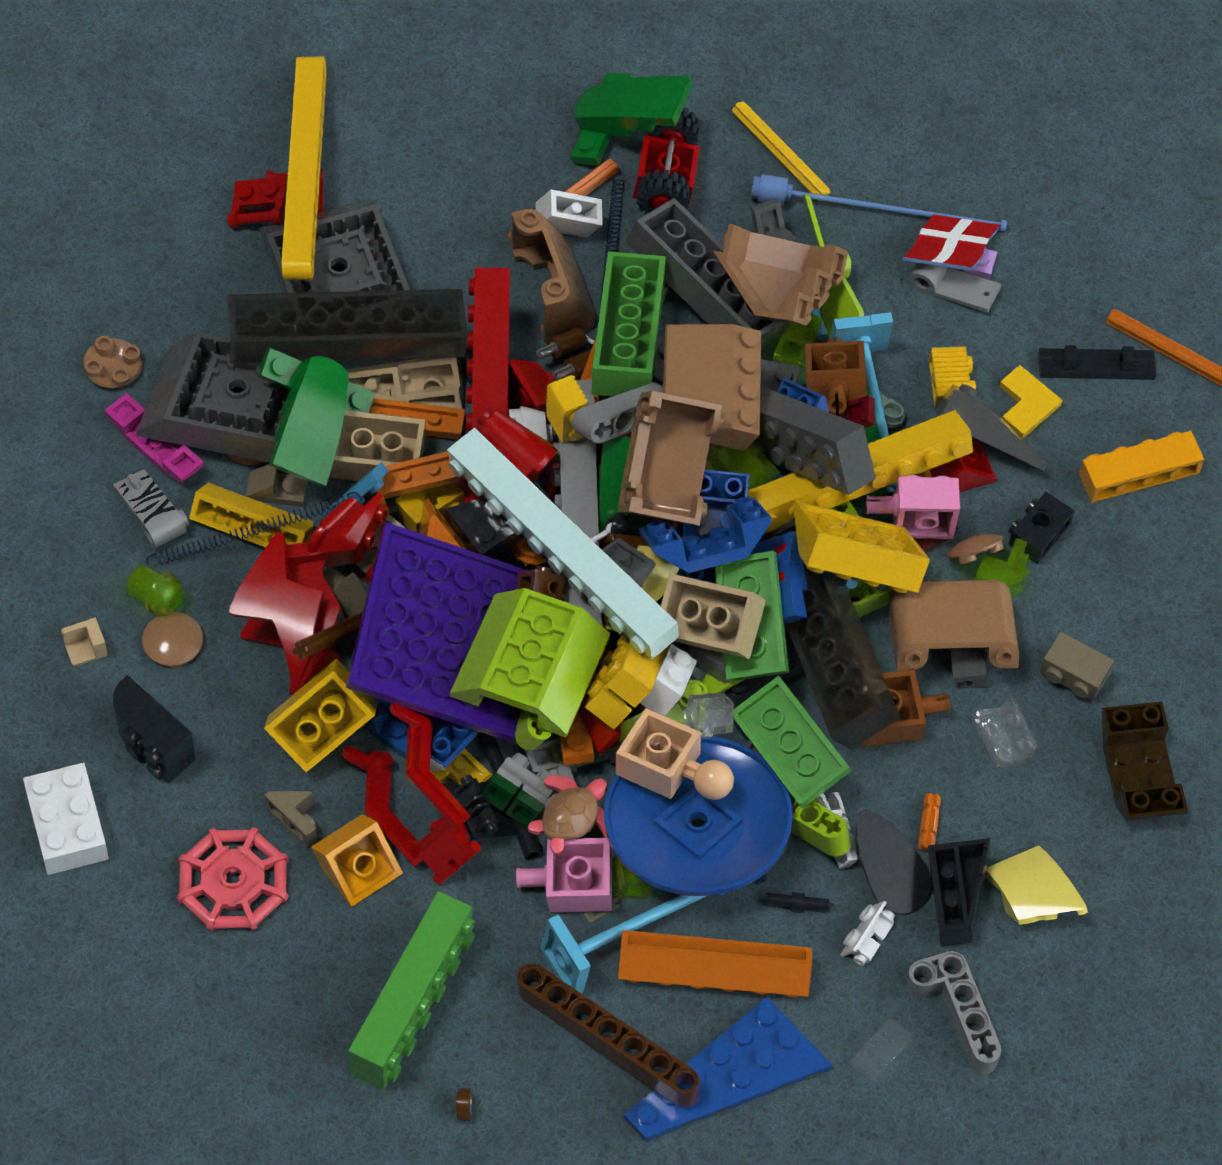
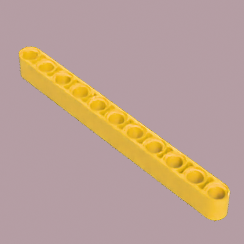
(304, 169)

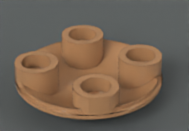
(112, 362)
(968, 548)
(172, 639)

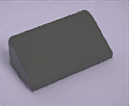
(630, 560)

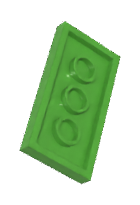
(769, 653)
(790, 742)

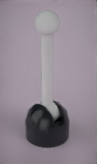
(616, 524)

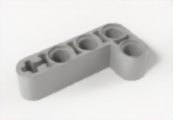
(610, 416)
(961, 1013)

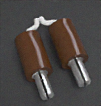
(564, 344)

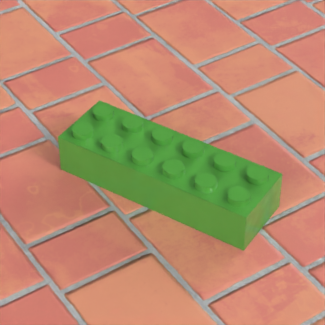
(628, 323)
(411, 991)

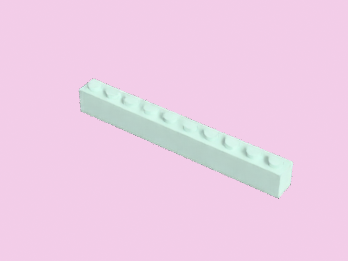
(563, 544)

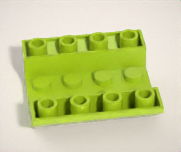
(533, 657)

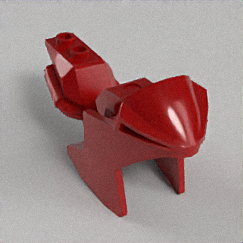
(287, 588)

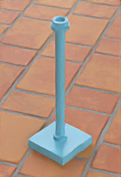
(875, 333)
(568, 957)

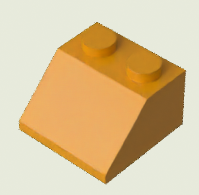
(357, 859)

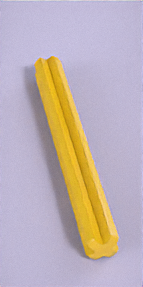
(779, 149)

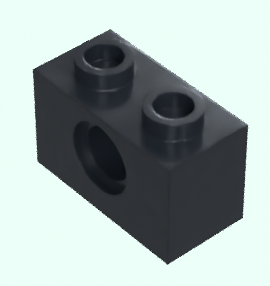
(1048, 513)

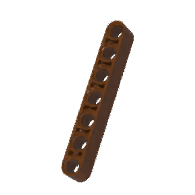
(614, 1047)

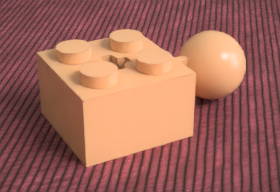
(663, 753)

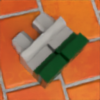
(516, 779)

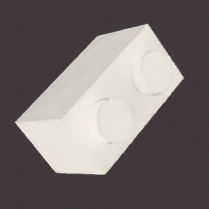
(571, 212)
(670, 681)

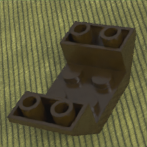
(1140, 761)

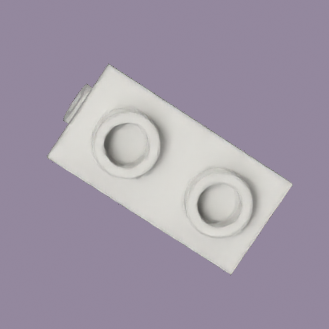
(873, 922)

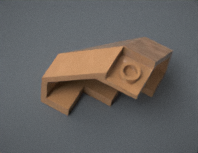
(781, 276)

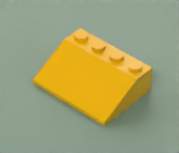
(859, 548)

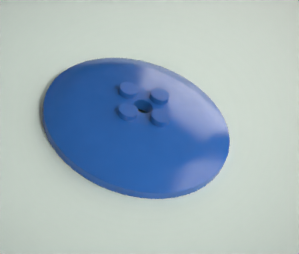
(734, 847)

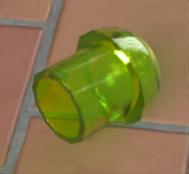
(156, 590)

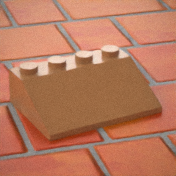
(720, 368)

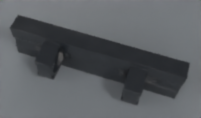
(1096, 363)

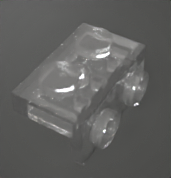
(1006, 734)

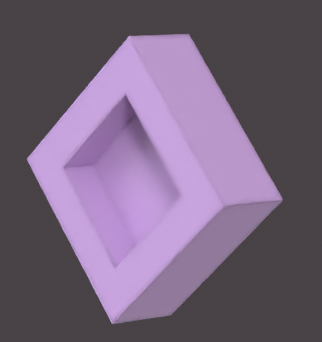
(985, 266)

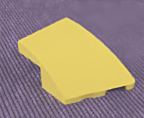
(1034, 887)

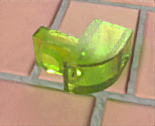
(792, 343)
(1010, 572)

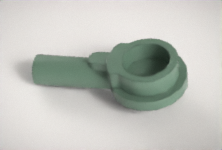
(893, 412)

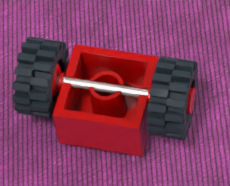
(668, 164)

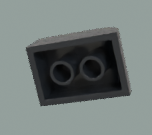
(151, 731)

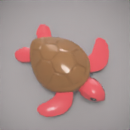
(570, 811)

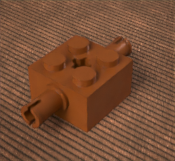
(836, 371)
(911, 709)

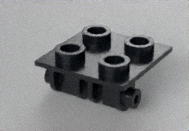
(485, 819)

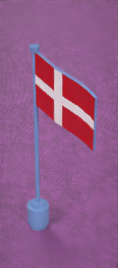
(942, 241)

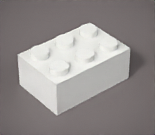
(65, 818)

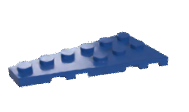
(738, 1066)

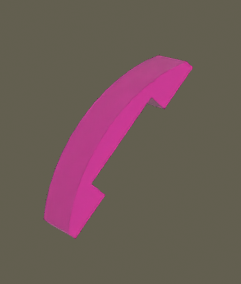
(168, 457)

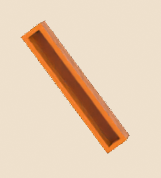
(715, 963)

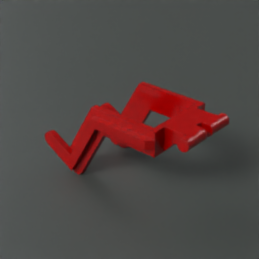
(446, 844)

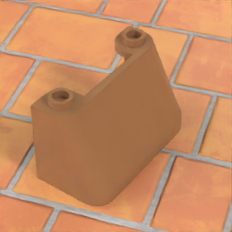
(563, 295)
(668, 457)
(953, 617)

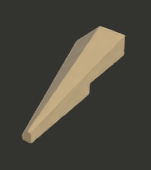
(415, 381)

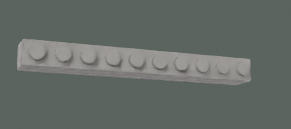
(578, 493)

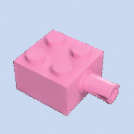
(921, 505)
(575, 878)

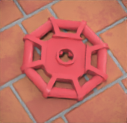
(232, 895)

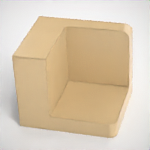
(84, 642)

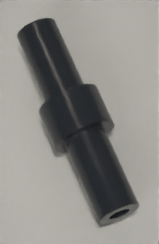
(797, 902)

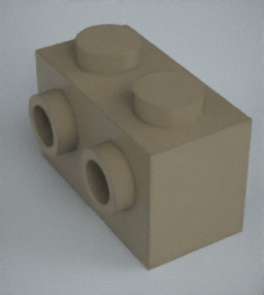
(1076, 666)

